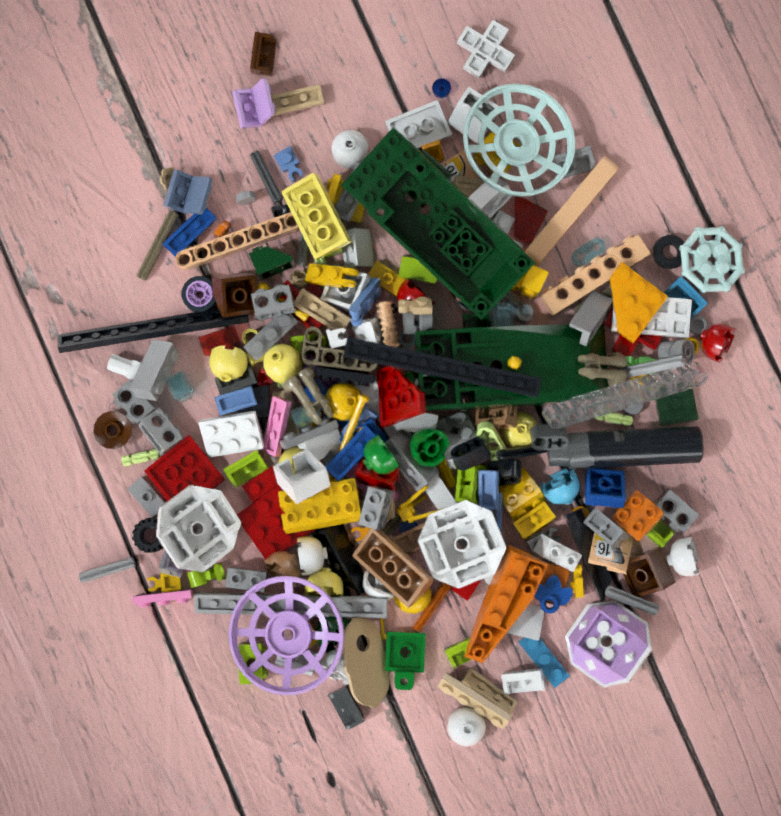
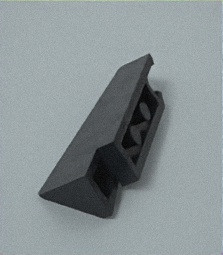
(583, 540)
(340, 556)

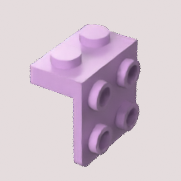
(254, 105)

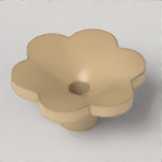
(166, 176)

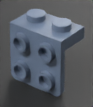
(188, 193)

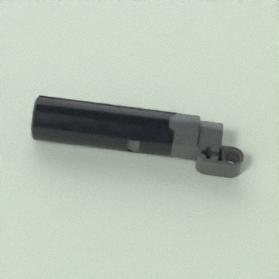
(619, 447)

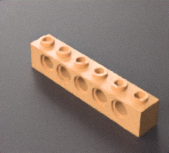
(555, 305)

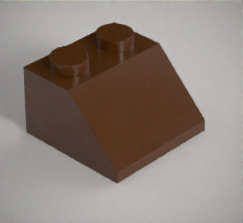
(234, 293)
(648, 573)

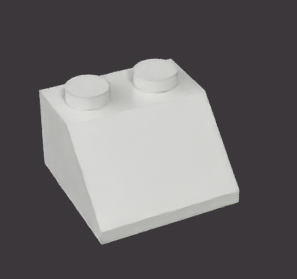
(344, 297)

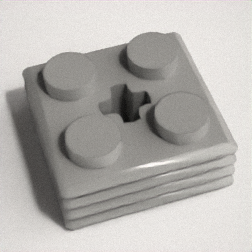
(456, 424)

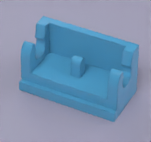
(683, 290)

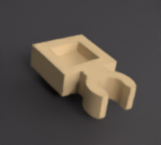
(418, 306)

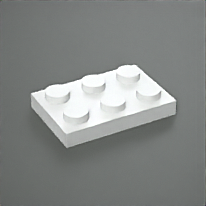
(422, 124)
(231, 434)

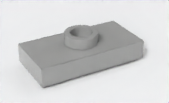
(146, 496)

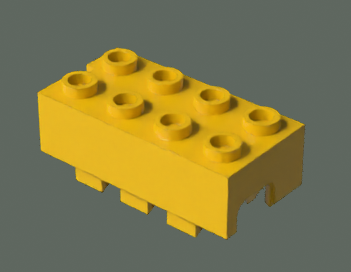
(327, 508)

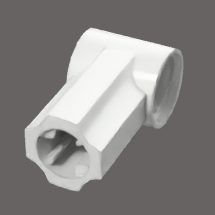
(123, 366)

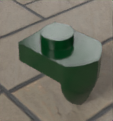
(474, 321)

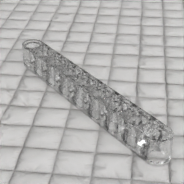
(624, 395)

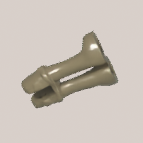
(593, 369)
(307, 377)

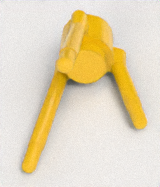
(407, 511)

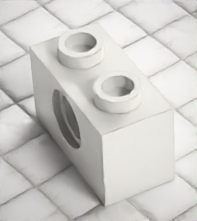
(557, 553)

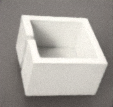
(309, 477)

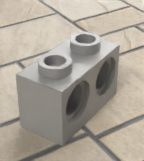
(273, 308)
(131, 405)
(156, 433)
(376, 507)
(677, 507)
(245, 578)

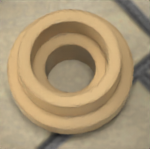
(298, 278)

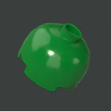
(429, 446)
(379, 457)

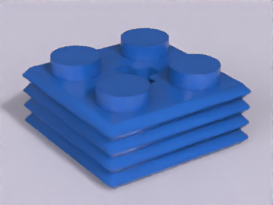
(605, 487)

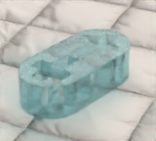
(590, 255)

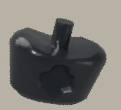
(280, 209)

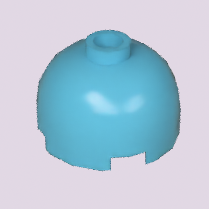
(562, 487)

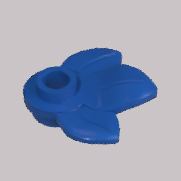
(552, 591)

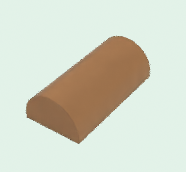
(393, 567)

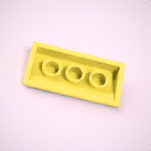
(316, 216)

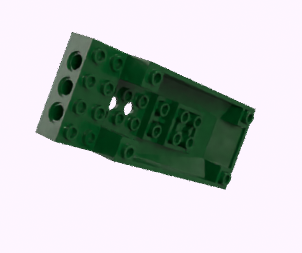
(454, 239)
(545, 353)

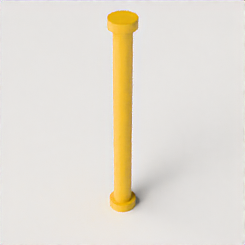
(362, 399)

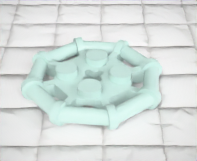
(719, 252)

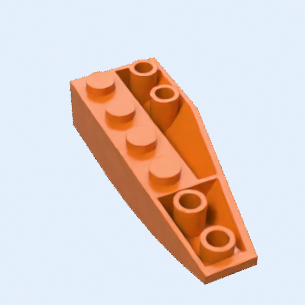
(505, 600)

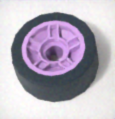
(190, 298)

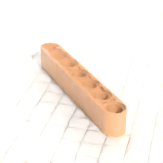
(571, 210)
(229, 239)

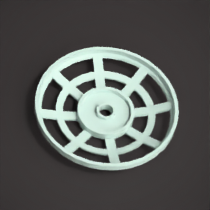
(525, 133)

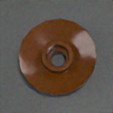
(103, 427)

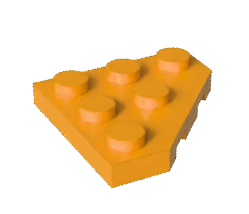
(633, 301)

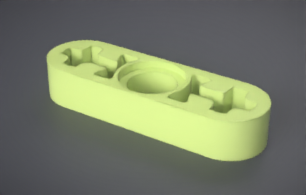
(484, 427)

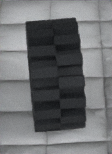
(139, 539)

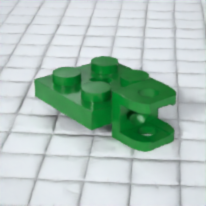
(405, 666)

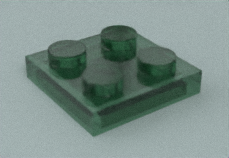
(676, 408)

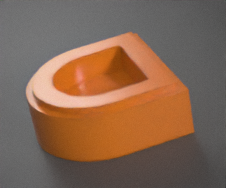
(222, 229)

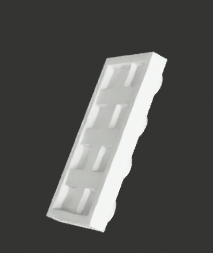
(669, 321)

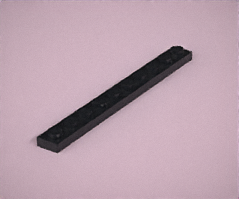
(146, 330)
(442, 367)

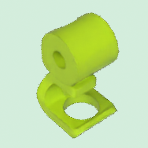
(200, 578)

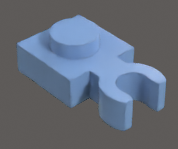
(287, 161)

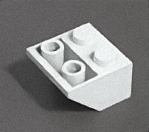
(459, 115)

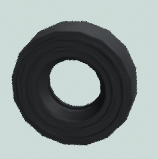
(658, 255)

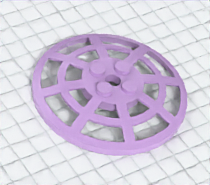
(276, 640)

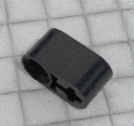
(471, 453)
(508, 471)

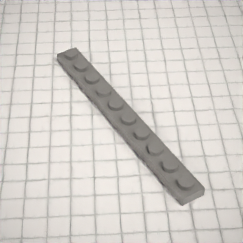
(347, 605)

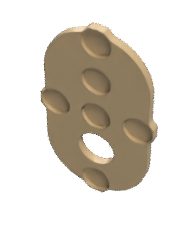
(367, 668)

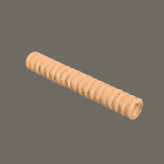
(388, 325)

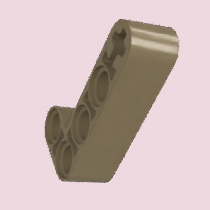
(321, 352)

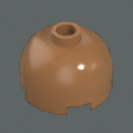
(283, 564)

